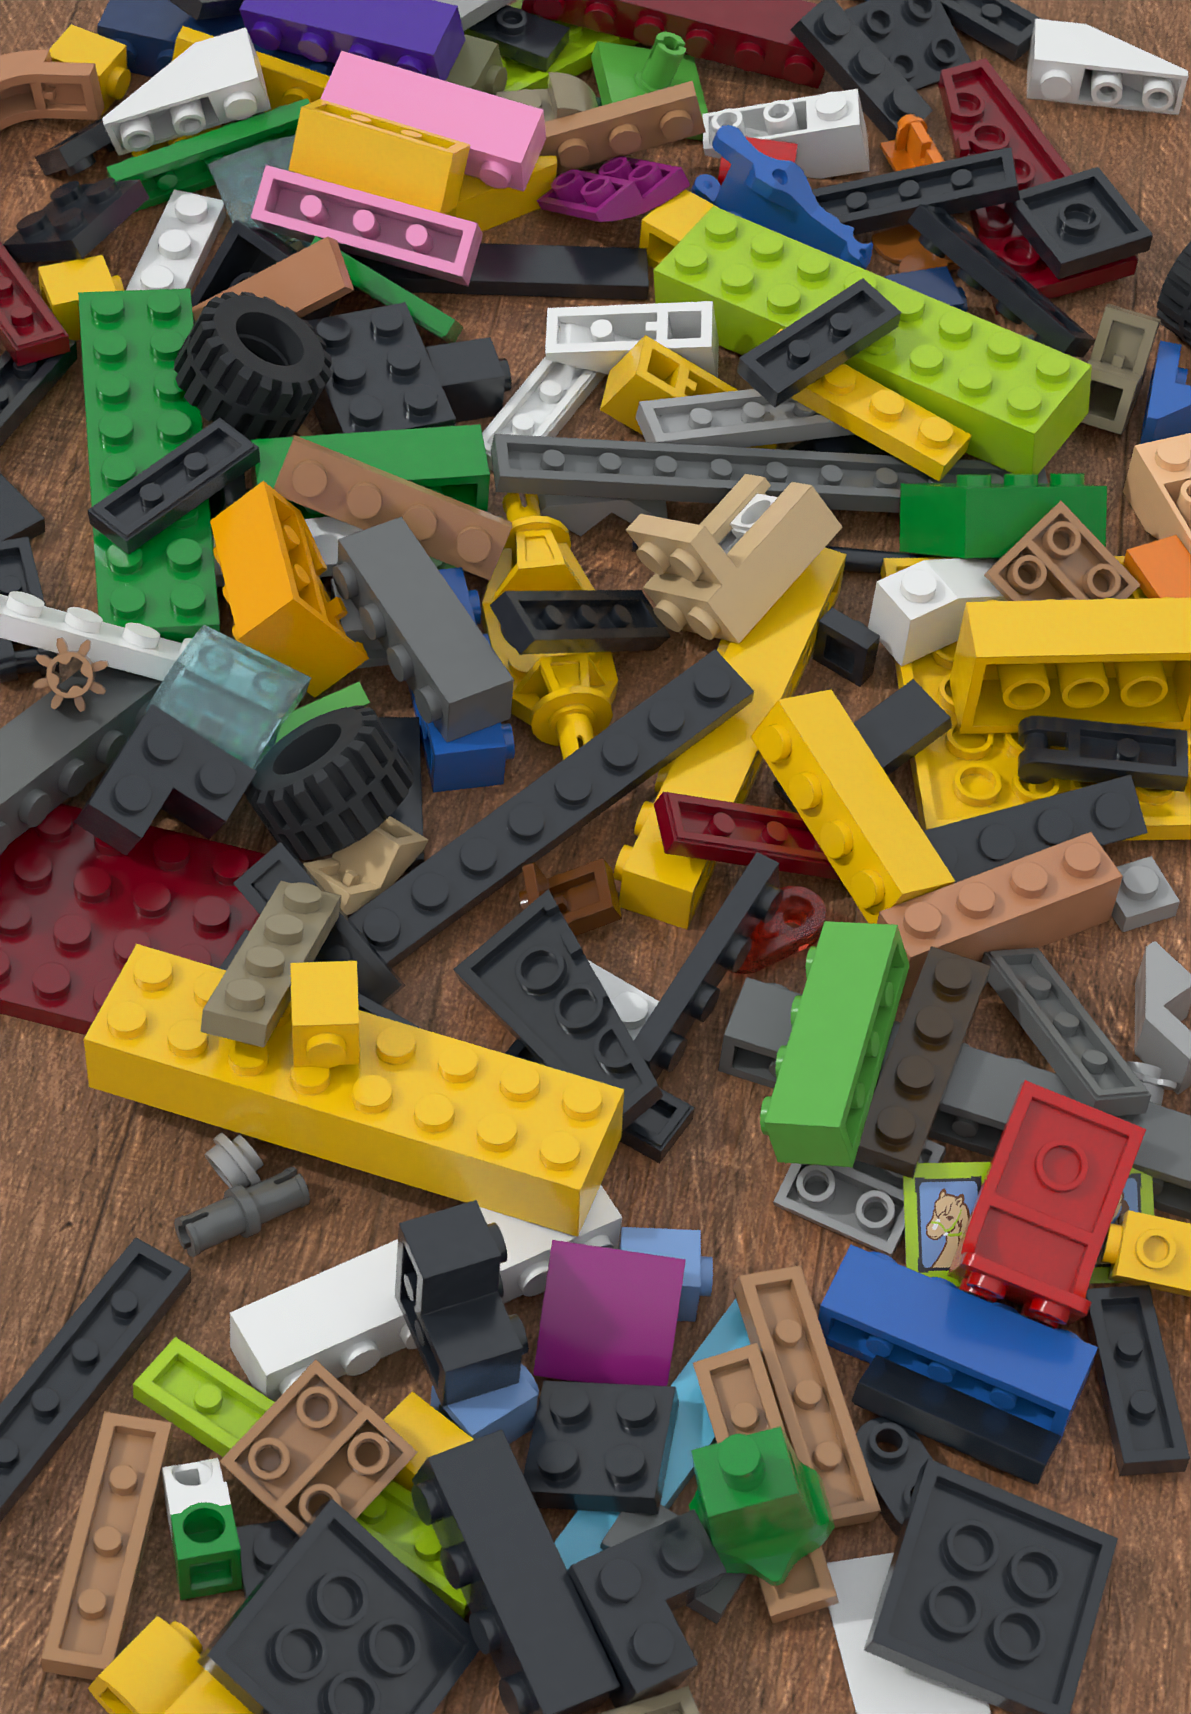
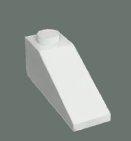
(603, 335)
(926, 603)

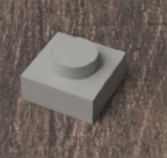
(1143, 895)

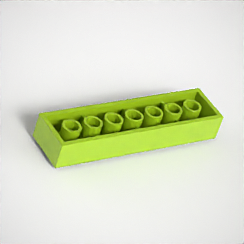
(982, 378)

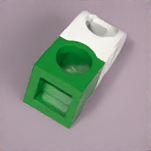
(202, 1529)

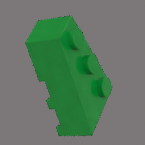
(988, 517)

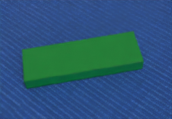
(390, 293)

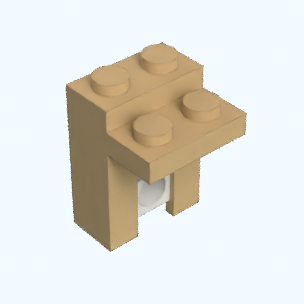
(737, 561)

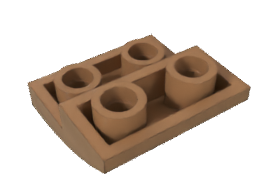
(1060, 563)
(317, 1448)

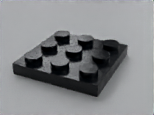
(991, 1593)
(340, 1631)

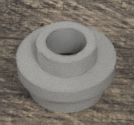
(234, 1161)

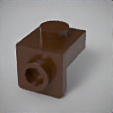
(583, 894)

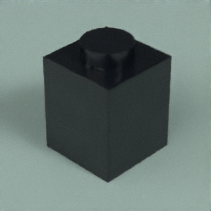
(471, 377)

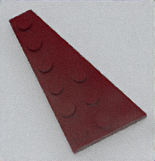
(988, 118)

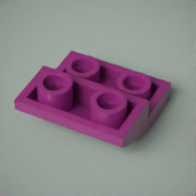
(618, 192)
(608, 1315)

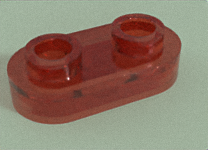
(777, 940)

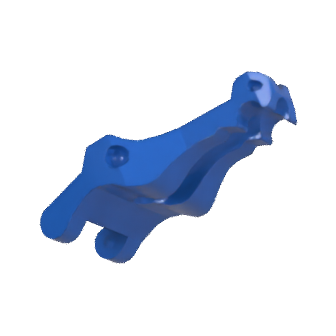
(777, 198)

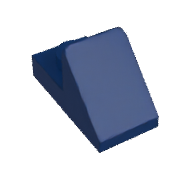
(1168, 397)

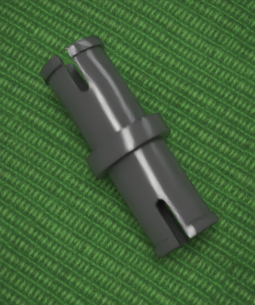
(242, 1211)

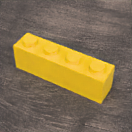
(849, 803)

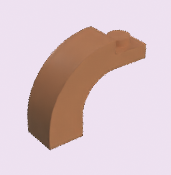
(47, 89)

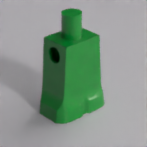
(760, 1504)

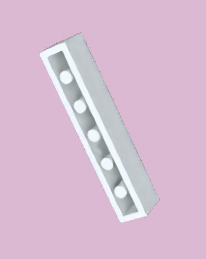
(351, 1311)

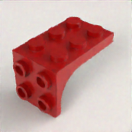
(1046, 1206)

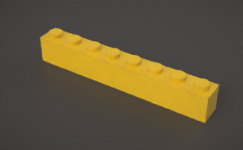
(727, 759)

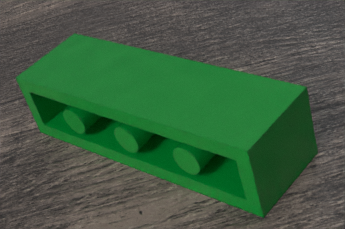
(438, 458)

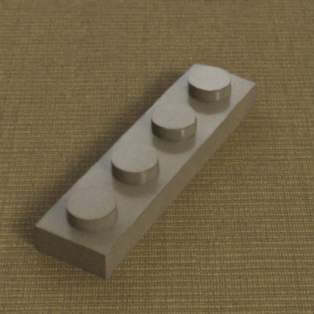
(259, 977)

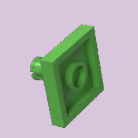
(634, 71)

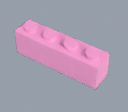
(501, 132)
(367, 225)

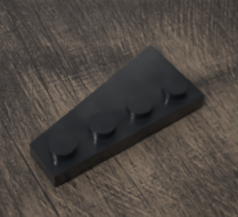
(555, 1005)

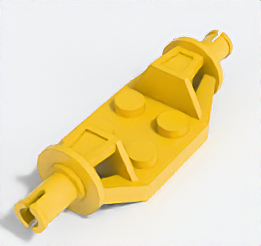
(560, 693)

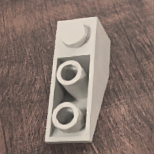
(1096, 69)
(197, 91)
(824, 126)

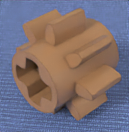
(54, 679)

